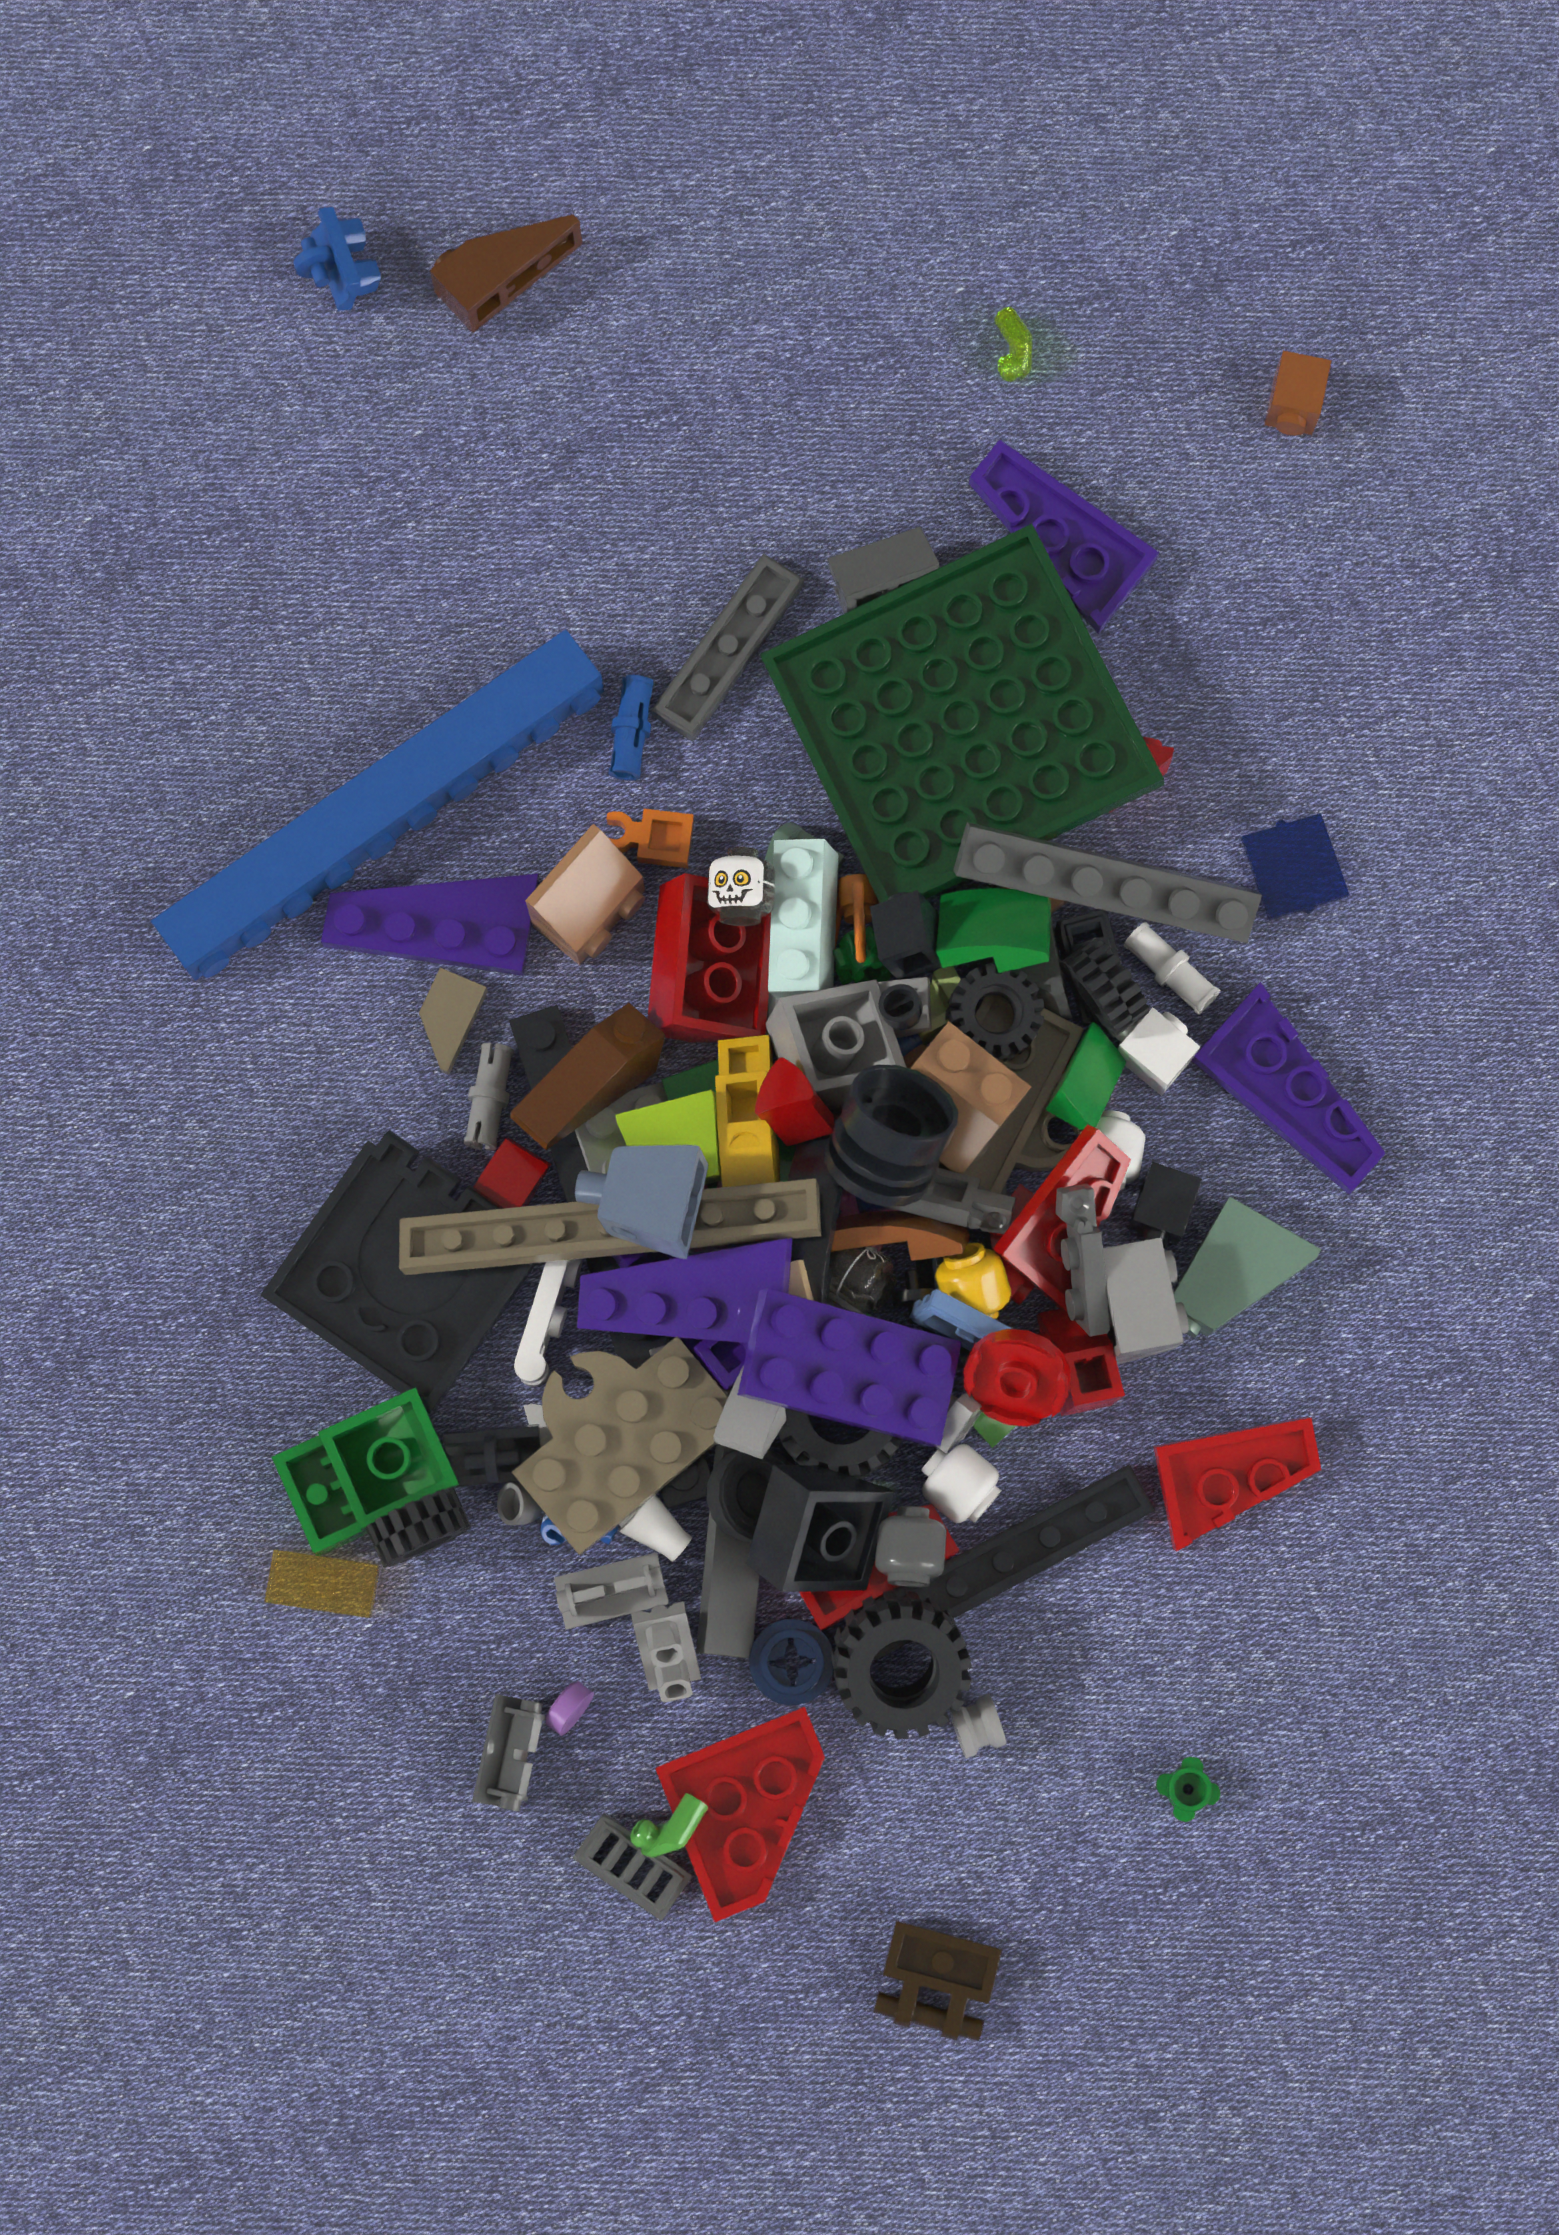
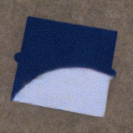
(1295, 866)

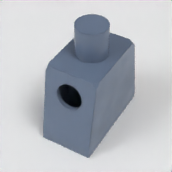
(648, 1195)

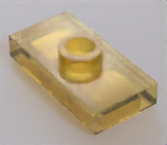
(322, 1584)

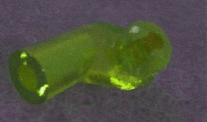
(1019, 340)

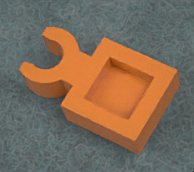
(660, 837)

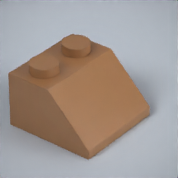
(586, 896)
(980, 1088)

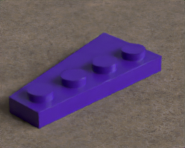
(1088, 549)
(446, 923)
(1277, 1079)
(687, 1298)

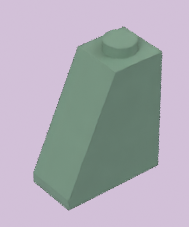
(1238, 1266)

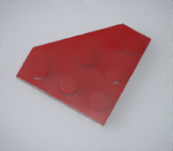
(754, 1800)

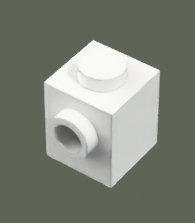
(1157, 1049)

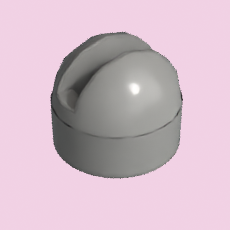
(516, 1505)

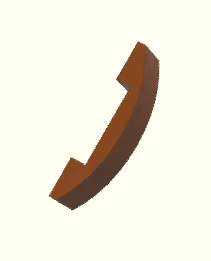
(924, 1235)

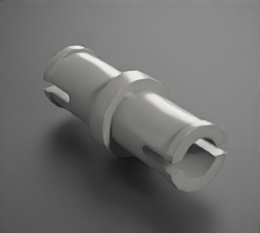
(488, 1096)

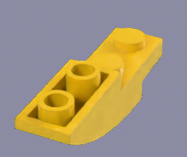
(745, 1141)

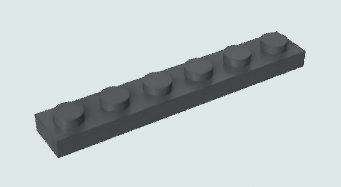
(1106, 882)

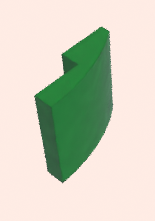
(994, 924)

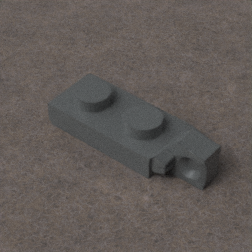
(963, 1202)
(1085, 1258)

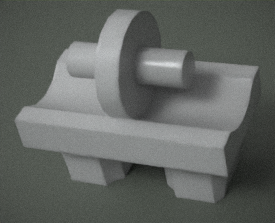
(667, 1650)

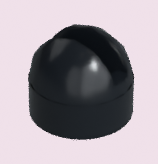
(897, 1001)

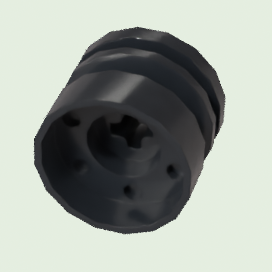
(890, 1135)

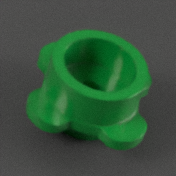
(1203, 1790)

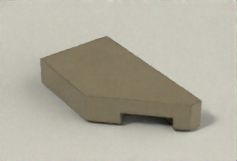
(449, 1014)

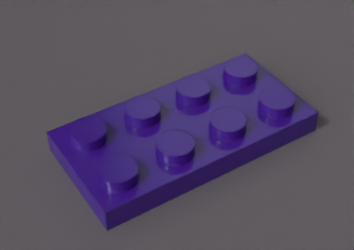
(849, 1367)

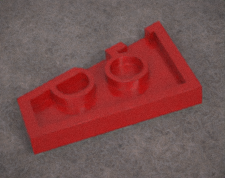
(1036, 1234)
(1228, 1472)

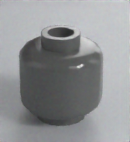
(911, 1547)

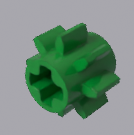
(848, 967)

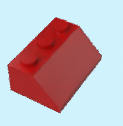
(706, 973)

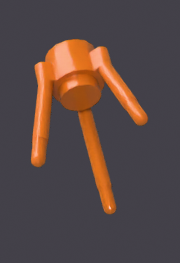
(854, 903)

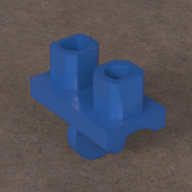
(329, 260)

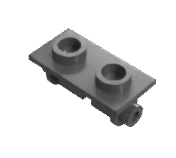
(504, 1765)

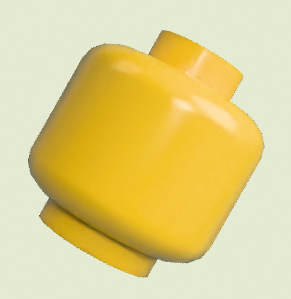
(975, 1279)

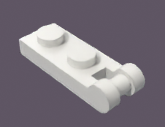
(545, 1320)

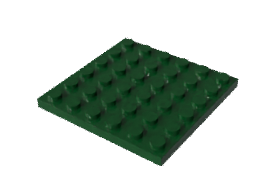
(960, 708)

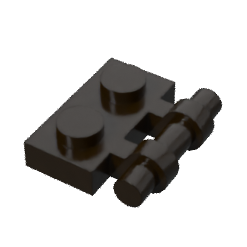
(943, 1964)

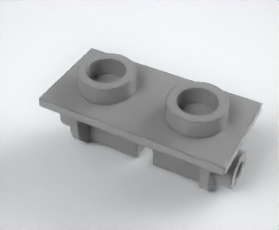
(610, 1590)

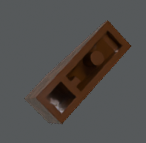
(499, 267)
(591, 1076)

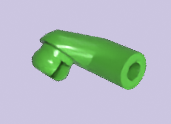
(672, 1834)

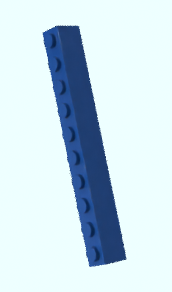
(380, 806)

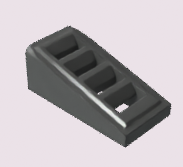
(593, 1842)

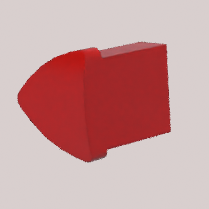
(791, 1105)

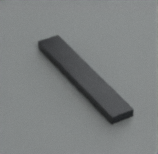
(1033, 1545)

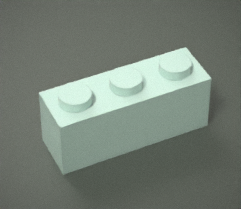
(803, 917)

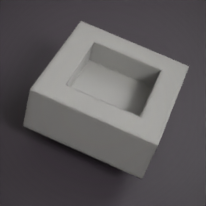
(960, 1419)

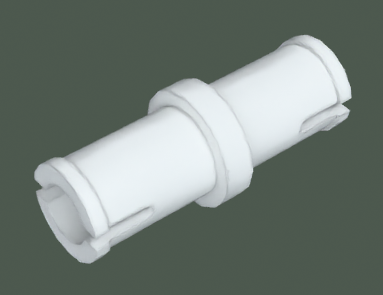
(1171, 968)

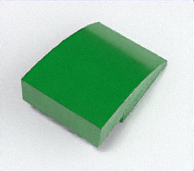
(363, 1470)

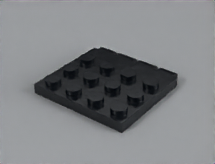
(349, 1285)

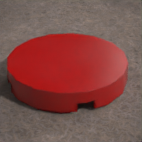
(1017, 1377)

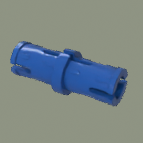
(631, 727)

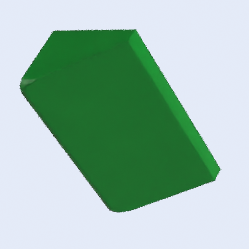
(1087, 1080)

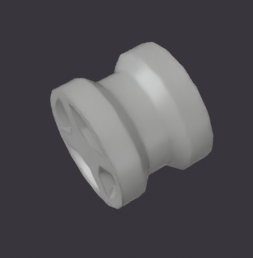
(978, 1726)

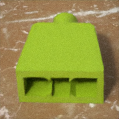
(677, 1122)

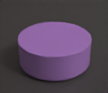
(569, 1707)

